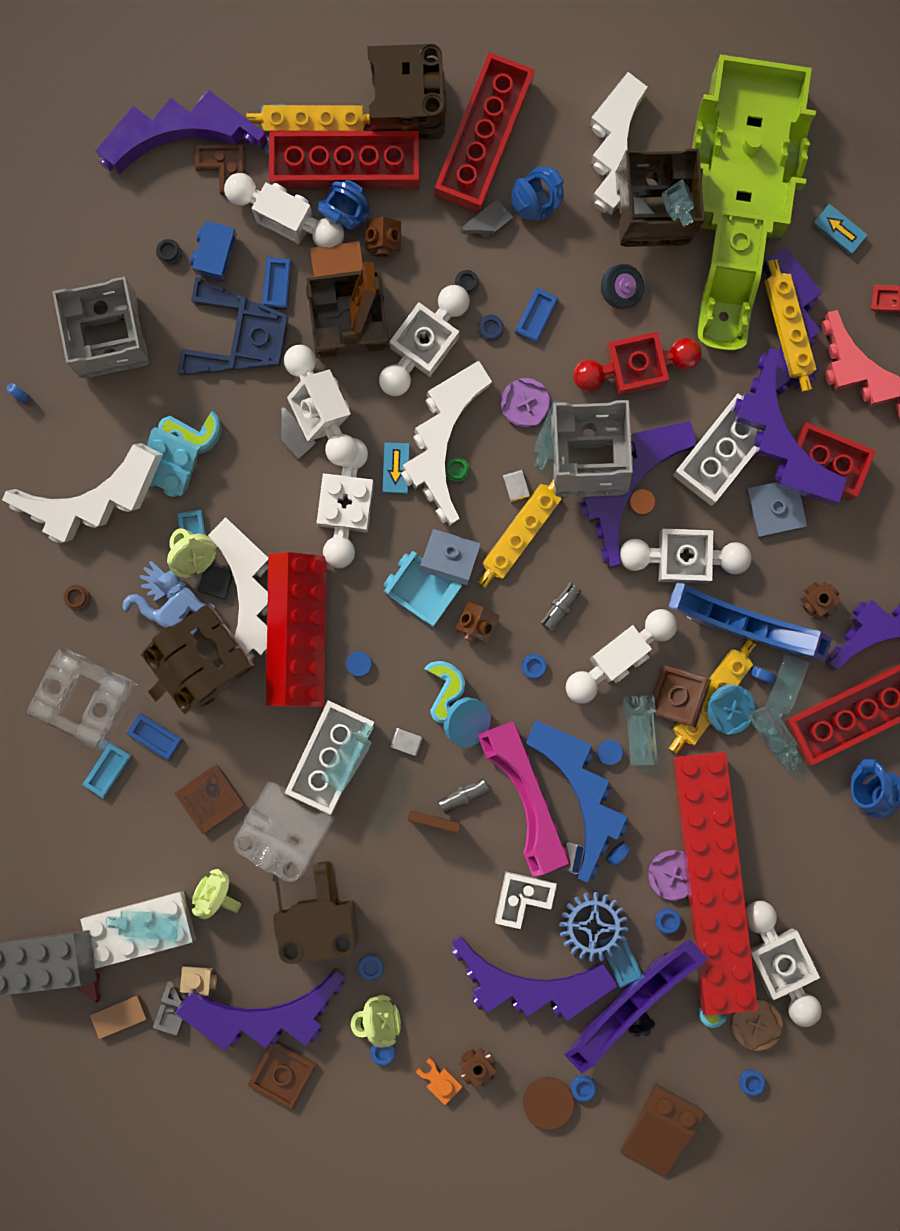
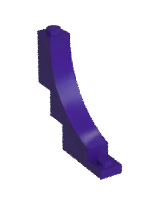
(208, 119)

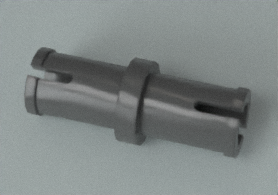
(560, 607)
(464, 795)

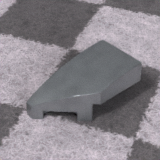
(292, 434)
(166, 1020)

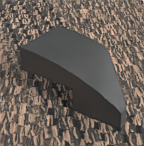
(488, 220)

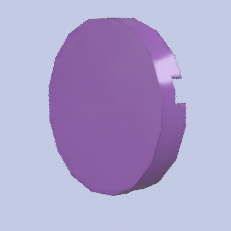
(525, 403)
(668, 875)

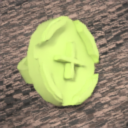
(190, 554)
(212, 894)
(380, 1021)

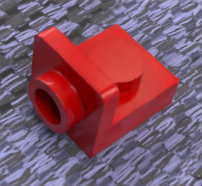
(886, 299)

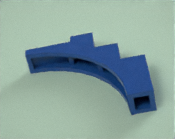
(749, 625)
(599, 821)

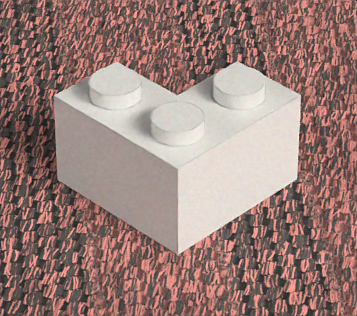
(519, 891)

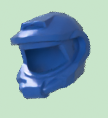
(529, 197)
(345, 205)
(882, 792)

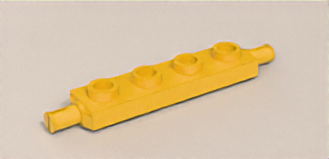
(310, 118)
(790, 325)
(519, 533)
(730, 671)

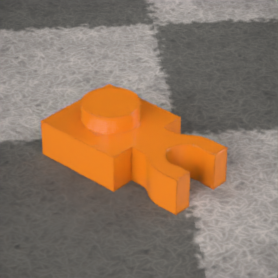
(441, 1083)

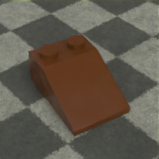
(662, 1130)

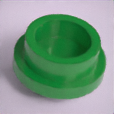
(456, 469)

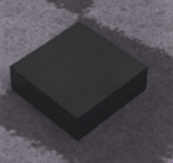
(215, 581)

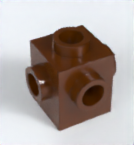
(383, 236)
(811, 600)
(477, 623)
(477, 1057)

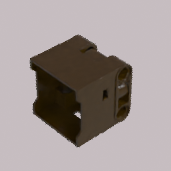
(408, 89)
(667, 170)

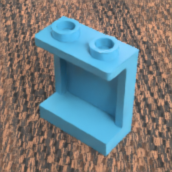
(420, 592)

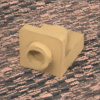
(199, 979)

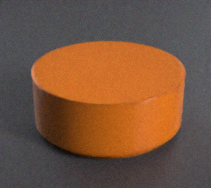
(642, 502)

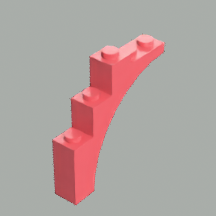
(855, 368)

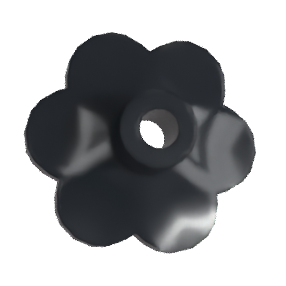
(642, 1026)

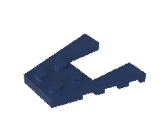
(256, 339)

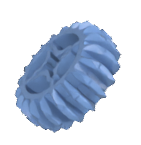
(595, 903)

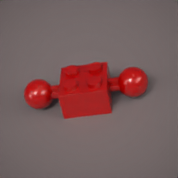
(637, 364)

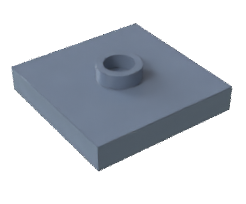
(775, 509)
(449, 557)

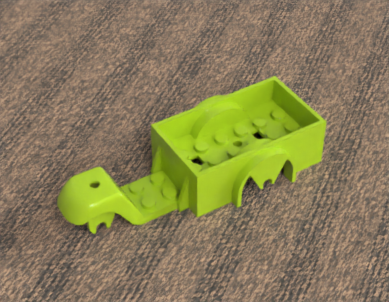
(747, 160)

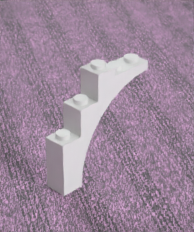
(613, 123)
(433, 435)
(125, 488)
(246, 564)

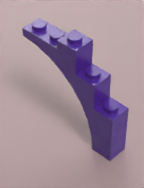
(807, 295)
(761, 411)
(649, 450)
(872, 627)
(568, 993)
(632, 1003)
(297, 1017)

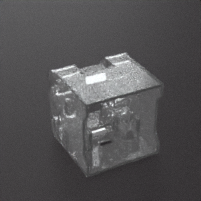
(65, 670)
(272, 825)

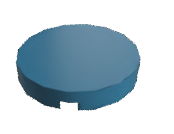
(730, 709)
(465, 721)

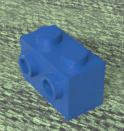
(214, 250)

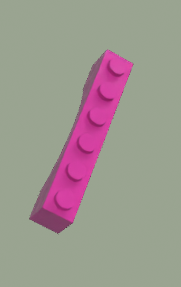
(542, 847)

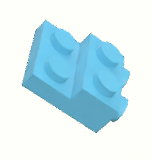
(176, 463)

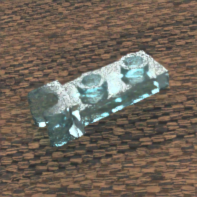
(641, 729)

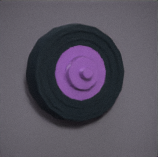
(622, 286)

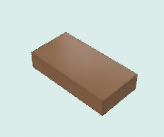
(118, 1016)

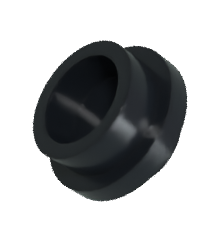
(168, 251)
(468, 280)

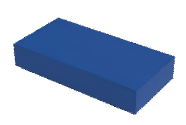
(276, 283)
(536, 315)
(154, 736)

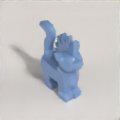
(180, 597)

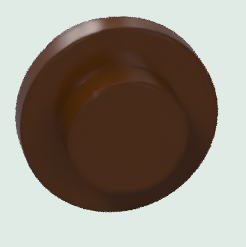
(76, 597)

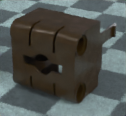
(331, 297)
(183, 671)
(318, 926)

